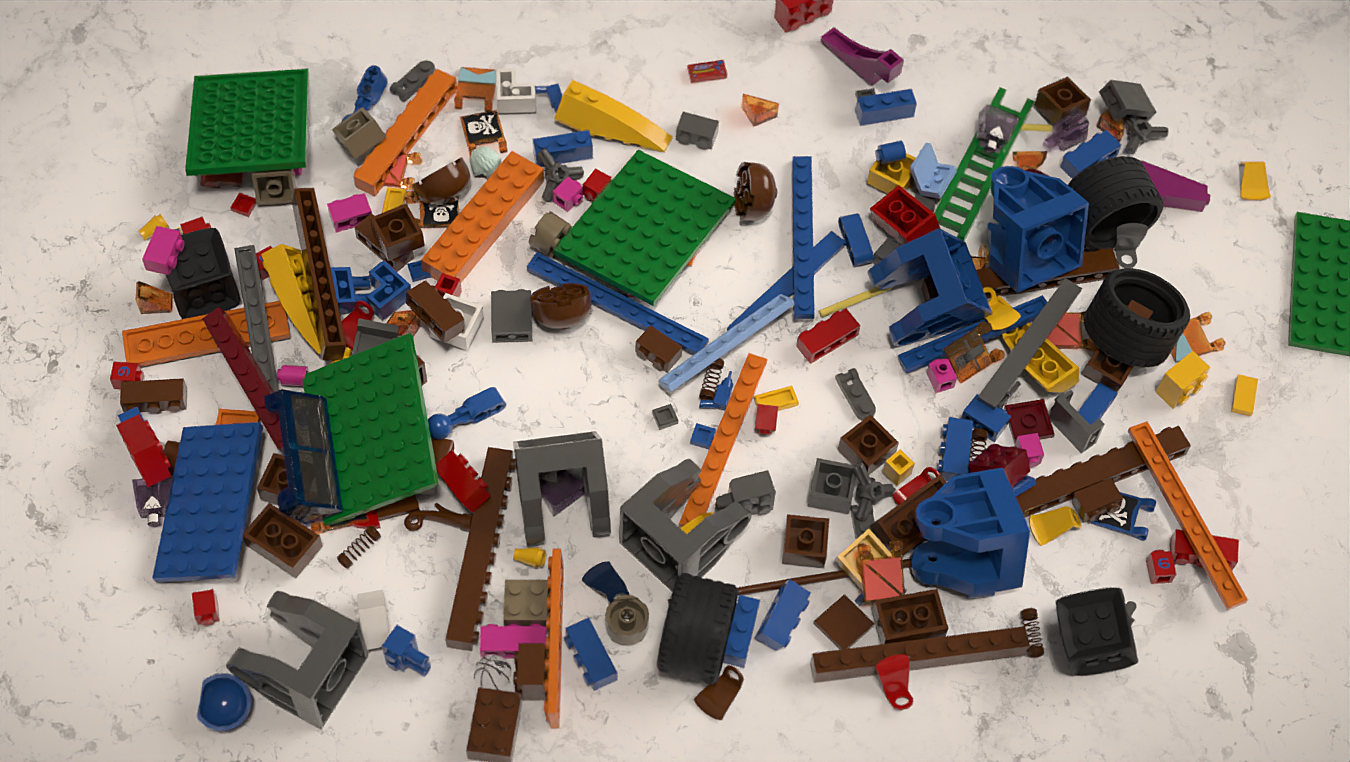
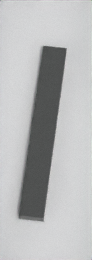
(255, 312)
(1029, 344)

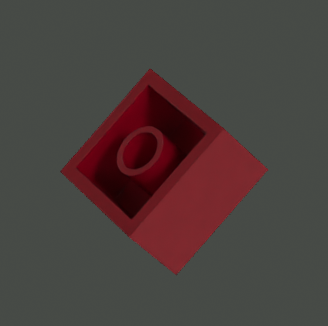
(1011, 459)

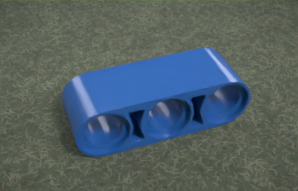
(856, 239)
(1097, 403)

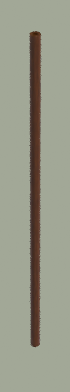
(804, 580)

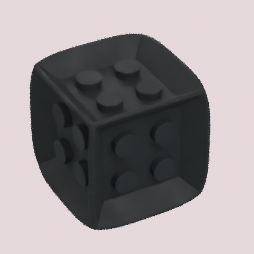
(203, 275)
(1096, 631)

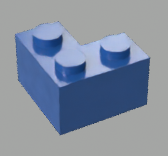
(389, 290)

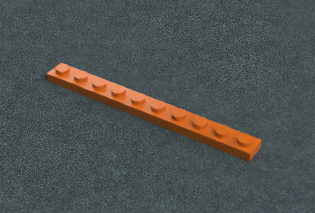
(725, 438)
(1187, 516)

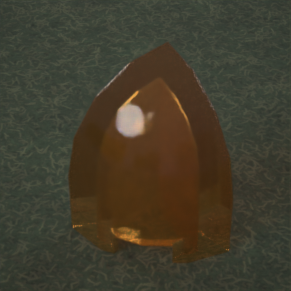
(1029, 159)

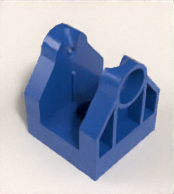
(1037, 227)
(954, 275)
(979, 536)

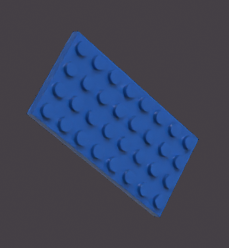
(208, 502)

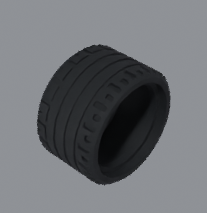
(1117, 195)
(1126, 334)
(697, 628)

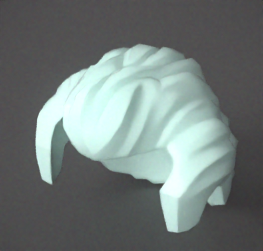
(484, 161)

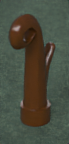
(443, 516)

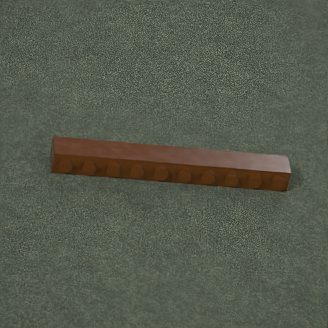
(1094, 267)
(318, 274)
(1114, 464)
(480, 553)
(921, 653)

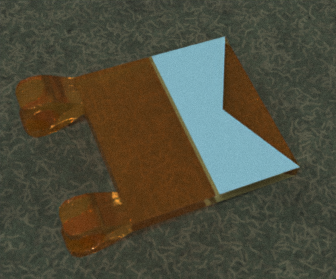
(476, 84)
(1195, 339)

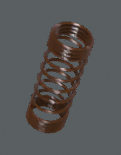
(705, 392)
(981, 438)
(372, 532)
(1030, 614)

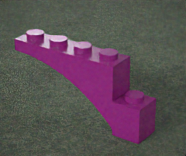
(867, 62)

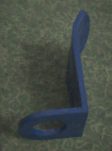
(605, 580)

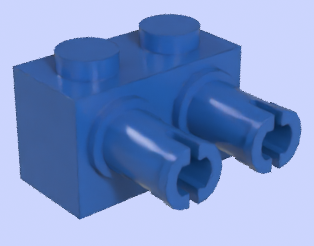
(344, 288)
(402, 652)

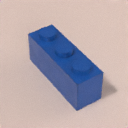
(885, 107)
(565, 147)
(1088, 153)
(955, 447)
(783, 615)
(741, 631)
(590, 654)

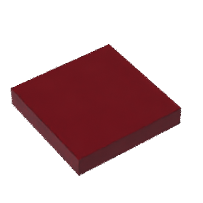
(1029, 419)

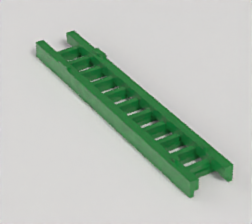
(984, 187)

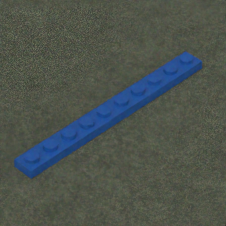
(803, 238)
(618, 303)

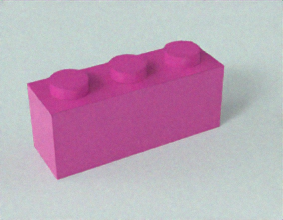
(505, 639)

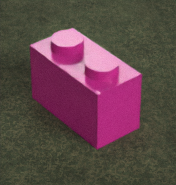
(348, 212)
(163, 250)

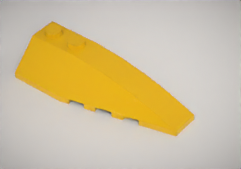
(606, 117)
(290, 284)
(1049, 365)

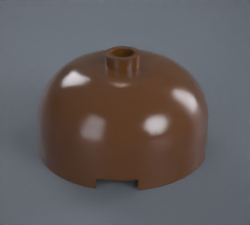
(443, 184)
(754, 191)
(561, 305)

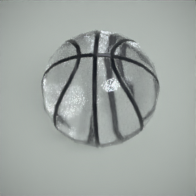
(492, 672)

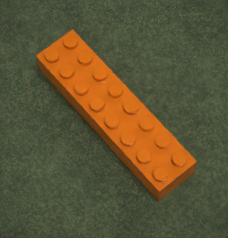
(484, 218)

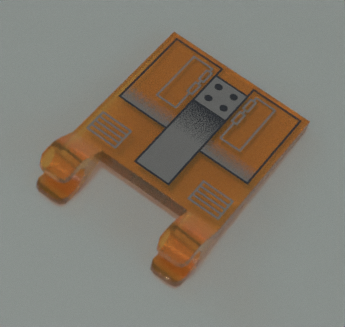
(969, 353)

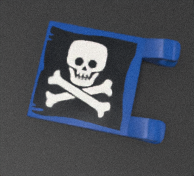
(1125, 517)

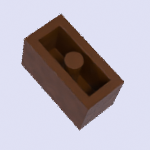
(658, 349)
(1097, 500)

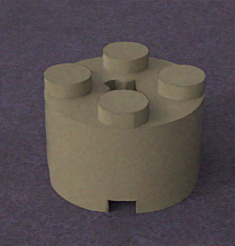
(549, 233)
(627, 631)

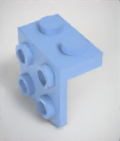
(929, 175)

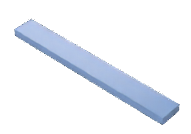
(725, 342)

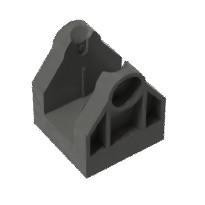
(555, 454)
(660, 543)
(325, 673)

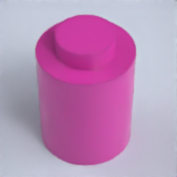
(291, 375)

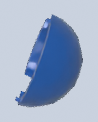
(223, 702)

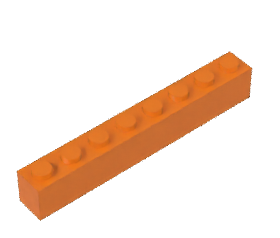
(405, 131)

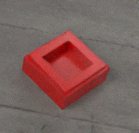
(243, 204)

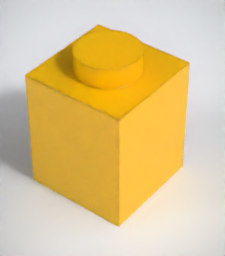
(898, 467)

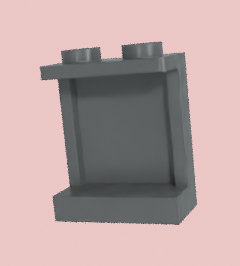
(1125, 99)
(511, 316)
(372, 334)
(1073, 425)

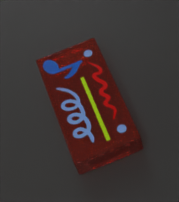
(707, 71)

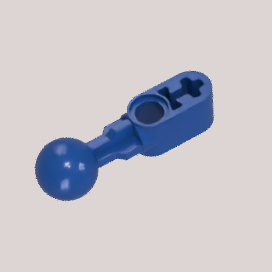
(370, 88)
(473, 409)

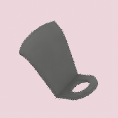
(1127, 241)

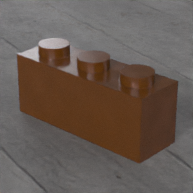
(365, 235)
(435, 311)
(154, 395)

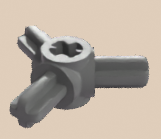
(1140, 132)
(555, 167)
(869, 491)

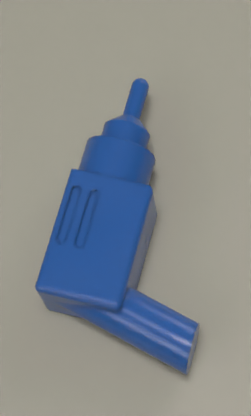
(554, 94)
(721, 396)

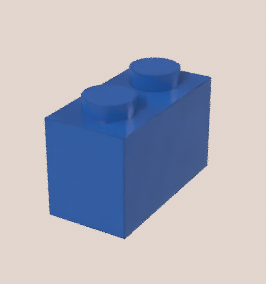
(986, 418)

